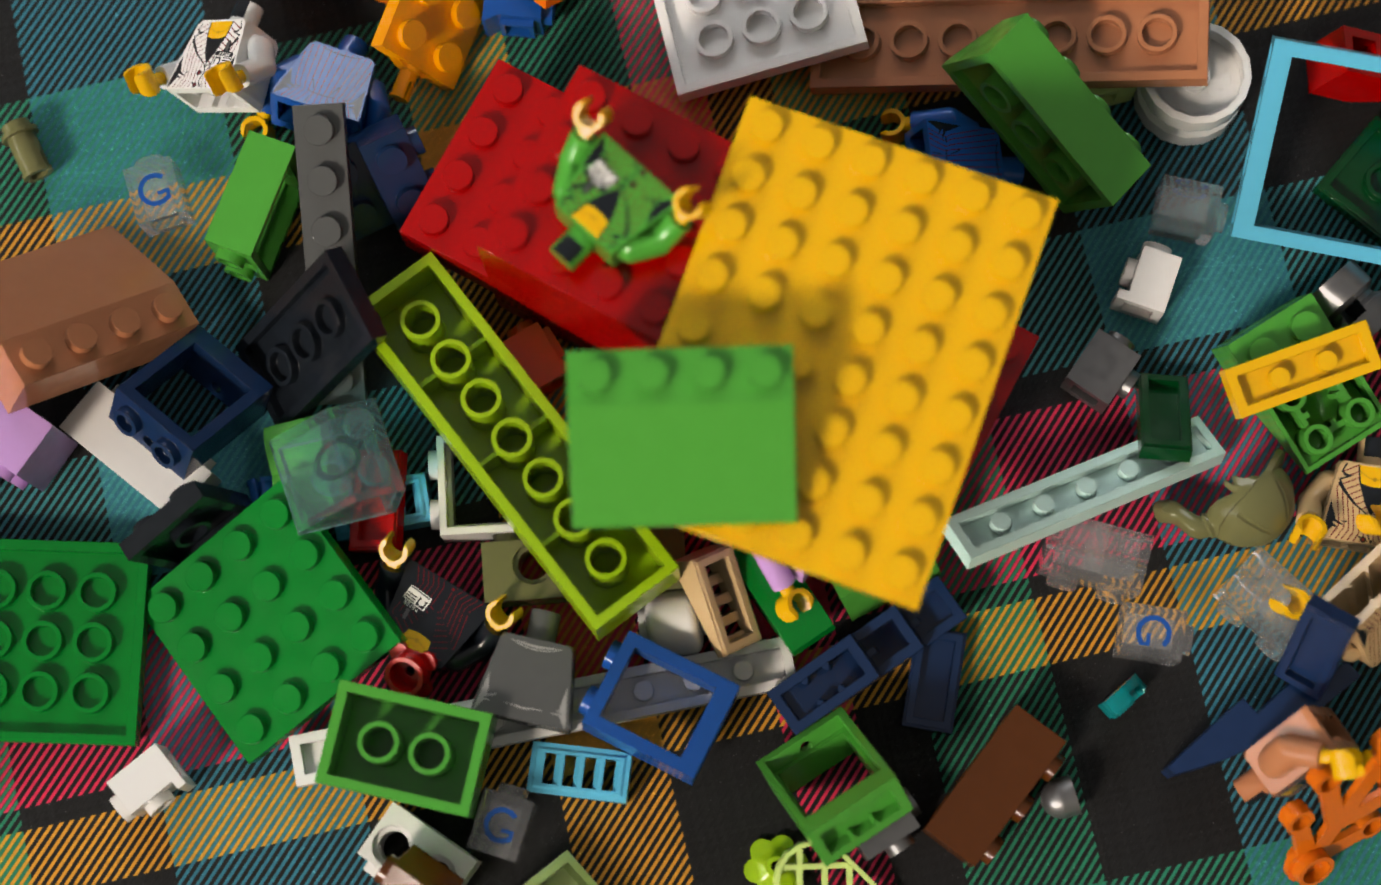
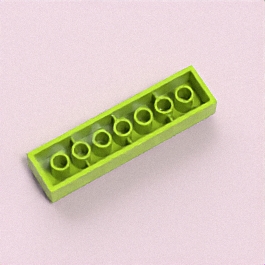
(511, 444)

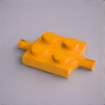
(427, 41)

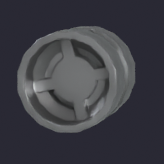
(1343, 290)

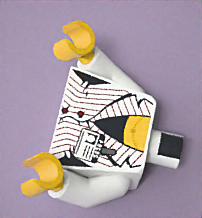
(221, 67)

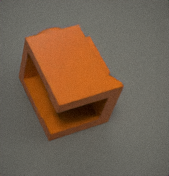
(538, 354)

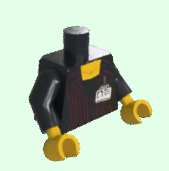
(437, 613)

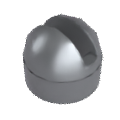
(1060, 798)

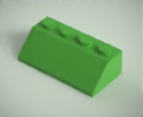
(1048, 115)

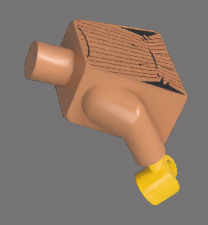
(1290, 750)

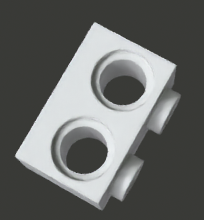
(422, 835)

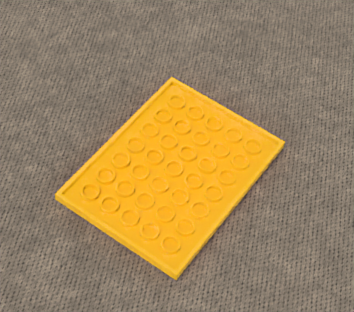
(898, 312)

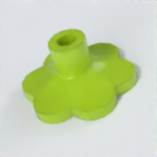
(763, 854)

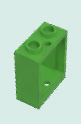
(256, 208)
(853, 814)

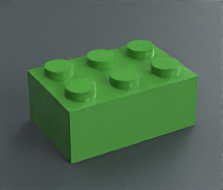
(406, 749)

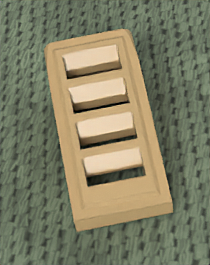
(699, 591)

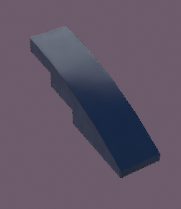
(865, 657)
(1243, 726)

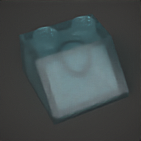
(338, 467)

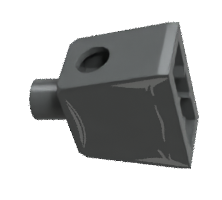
(531, 677)

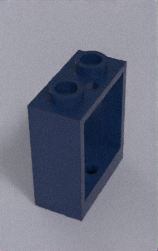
(216, 370)

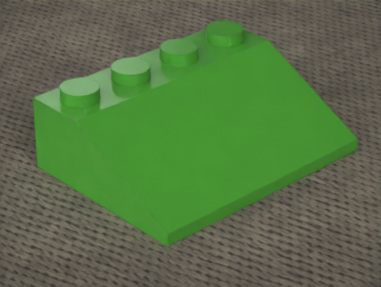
(681, 436)

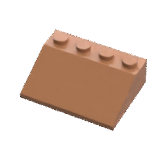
(82, 316)

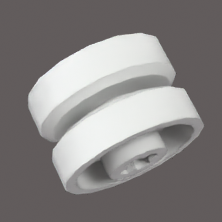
(1200, 112)

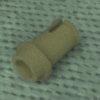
(26, 149)

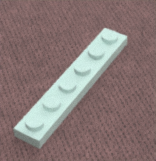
(1072, 497)

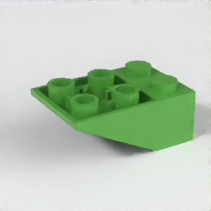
(1317, 424)

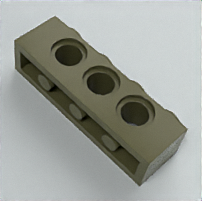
(506, 554)

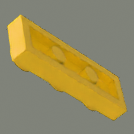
(1300, 369)

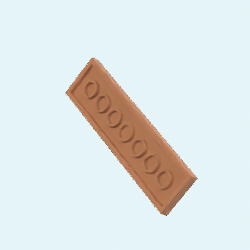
(1106, 39)

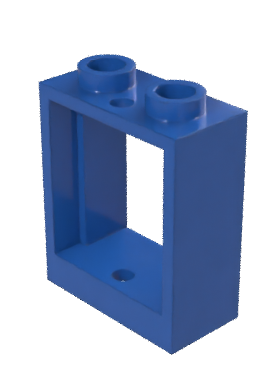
(597, 699)

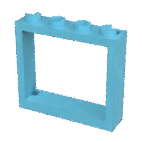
(1260, 147)

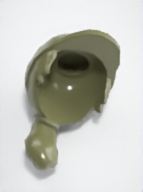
(1248, 517)

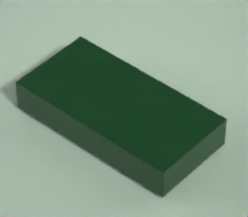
(1163, 417)

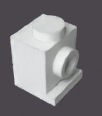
(1147, 282)
(148, 783)

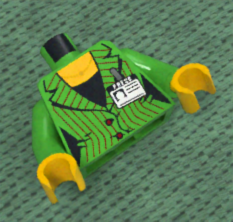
(614, 200)

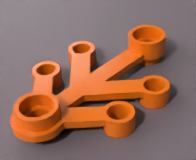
(1311, 856)

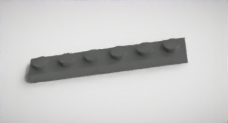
(327, 205)

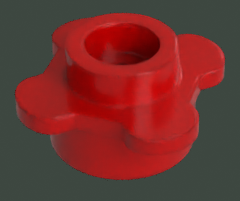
(401, 679)

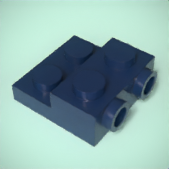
(385, 174)

